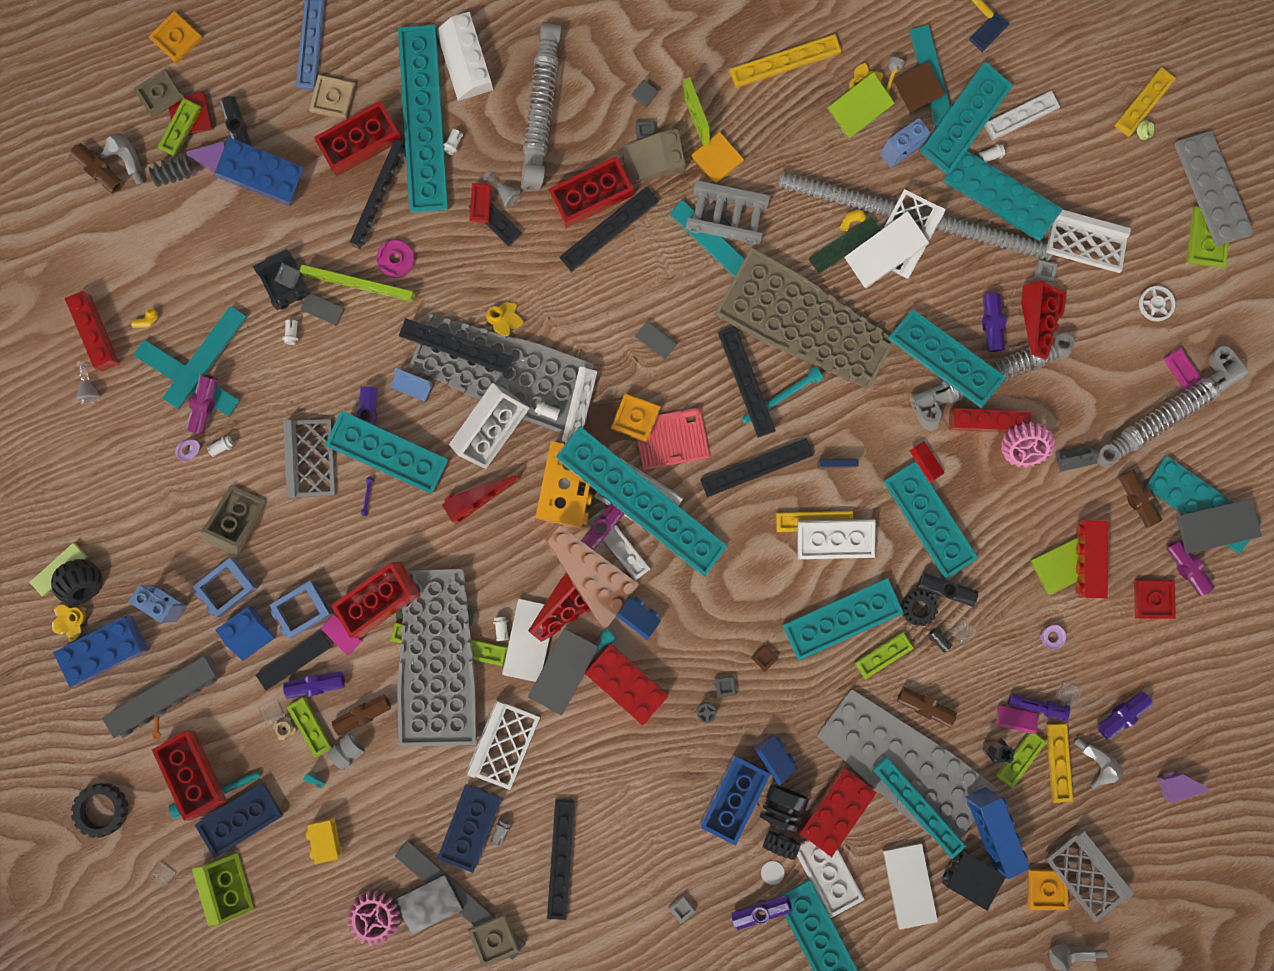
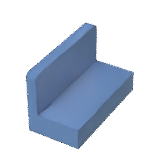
(411, 385)

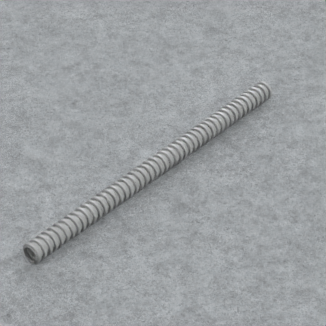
(946, 224)

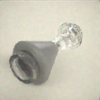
(509, 195)
(86, 393)

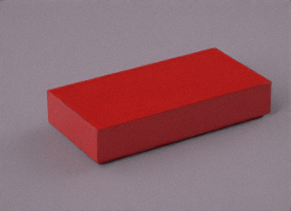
(480, 202)
(927, 461)

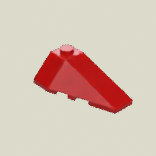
(1041, 311)
(467, 502)
(561, 607)

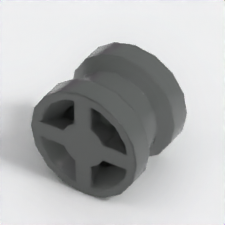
(707, 715)

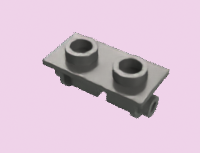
(1076, 458)

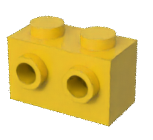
(323, 840)

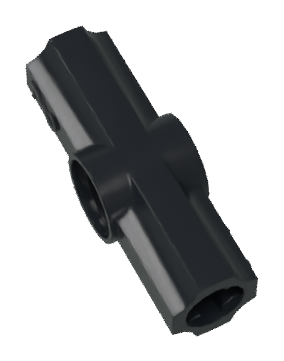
(232, 116)
(959, 593)
(998, 751)

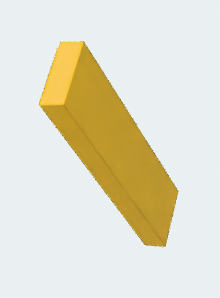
(1145, 102)
(789, 521)
(1059, 762)

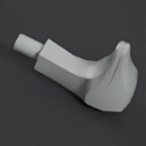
(122, 146)
(1109, 768)
(1063, 956)

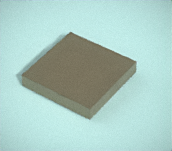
(158, 93)
(493, 940)

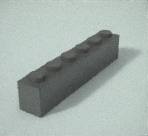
(161, 696)

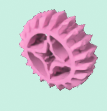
(1026, 439)
(366, 914)

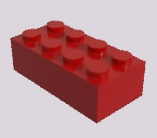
(357, 138)
(591, 192)
(376, 600)
(626, 684)
(189, 775)
(836, 811)

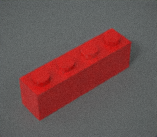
(92, 331)
(986, 420)
(1092, 559)

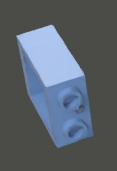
(907, 140)
(240, 574)
(317, 598)
(152, 602)

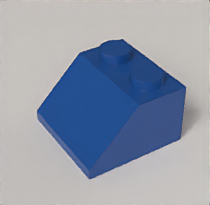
(639, 618)
(245, 633)
(775, 758)

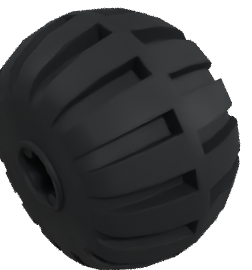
(76, 581)

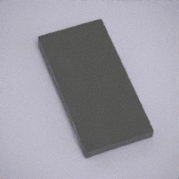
(1218, 526)
(563, 671)

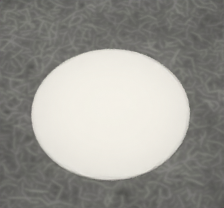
(772, 873)

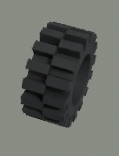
(930, 612)
(781, 845)

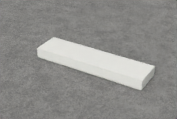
(1022, 115)
(580, 401)
(622, 548)

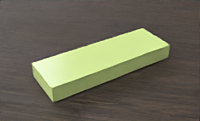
(42, 581)

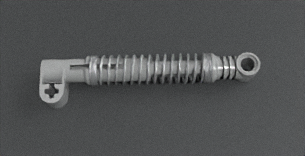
(535, 146)
(945, 393)
(1132, 439)

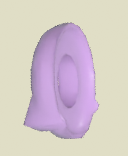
(191, 453)
(1060, 640)

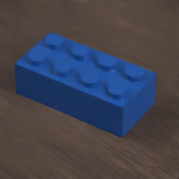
(258, 171)
(100, 651)
(734, 799)
(998, 832)

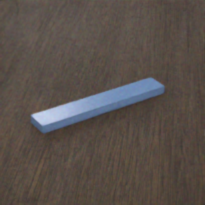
(310, 44)

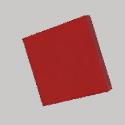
(203, 122)
(1154, 599)

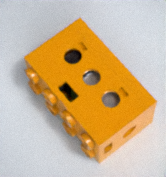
(563, 493)

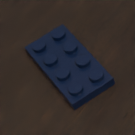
(239, 820)
(469, 828)

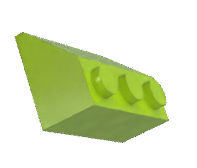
(222, 889)

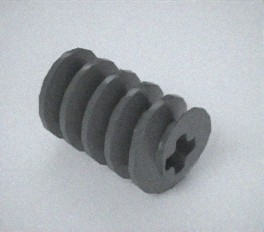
(171, 171)

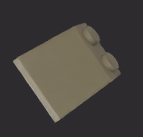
(654, 157)
(233, 520)

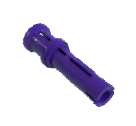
(1048, 708)

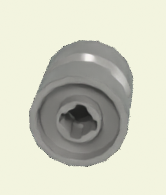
(348, 749)

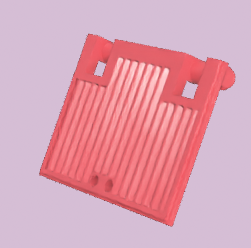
(674, 440)

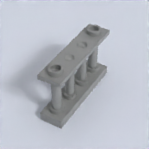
(729, 195)

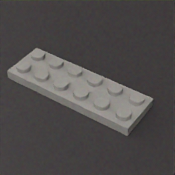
(1213, 188)

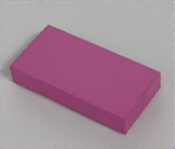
(1182, 369)
(338, 634)
(1017, 719)

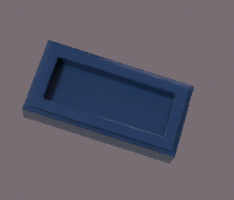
(989, 32)
(837, 463)

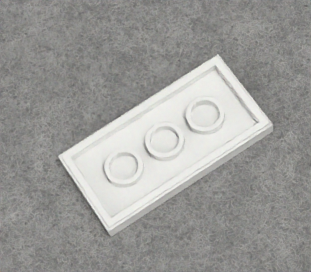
(887, 250)
(836, 539)
(525, 652)
(829, 878)
(910, 886)

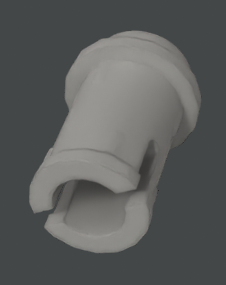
(500, 833)

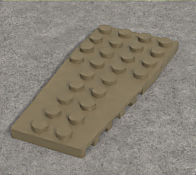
(803, 320)

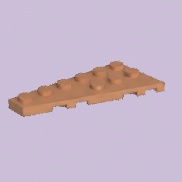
(595, 578)

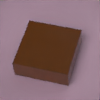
(764, 658)

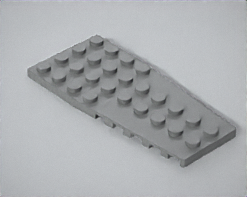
(534, 375)
(437, 664)
(867, 733)

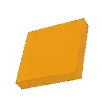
(175, 37)
(717, 158)
(635, 417)
(1046, 890)

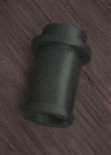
(939, 639)

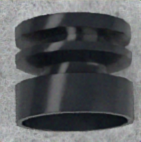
(784, 807)

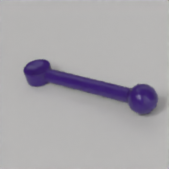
(364, 512)

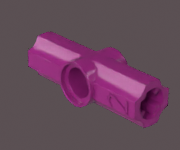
(202, 403)
(610, 518)
(1190, 568)

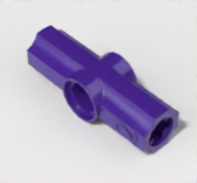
(993, 322)
(368, 402)
(314, 685)
(1125, 715)
(750, 916)

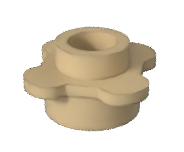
(278, 727)

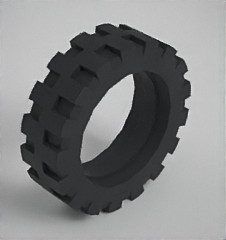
(83, 822)

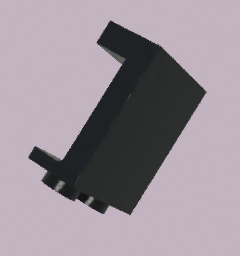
(279, 294)
(973, 879)

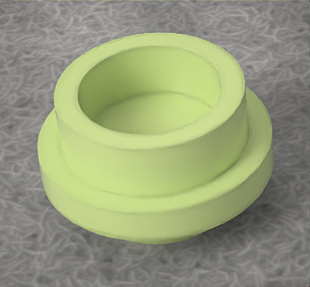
(1145, 130)

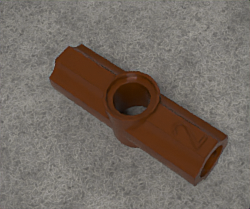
(96, 168)
(1140, 498)
(926, 707)
(361, 715)

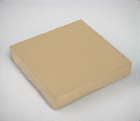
(332, 97)

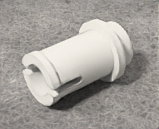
(452, 142)
(993, 153)
(290, 332)
(547, 410)
(220, 446)
(501, 628)

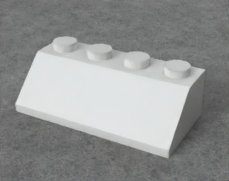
(464, 57)
(488, 426)

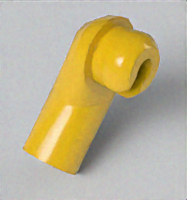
(856, 215)
(148, 320)

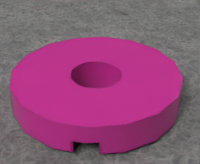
(398, 269)

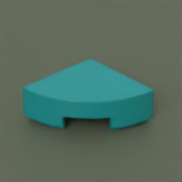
(311, 778)

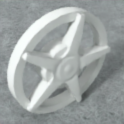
(1156, 303)

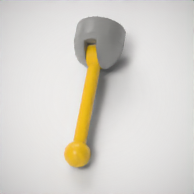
(895, 66)

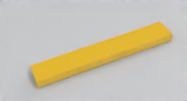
(785, 61)

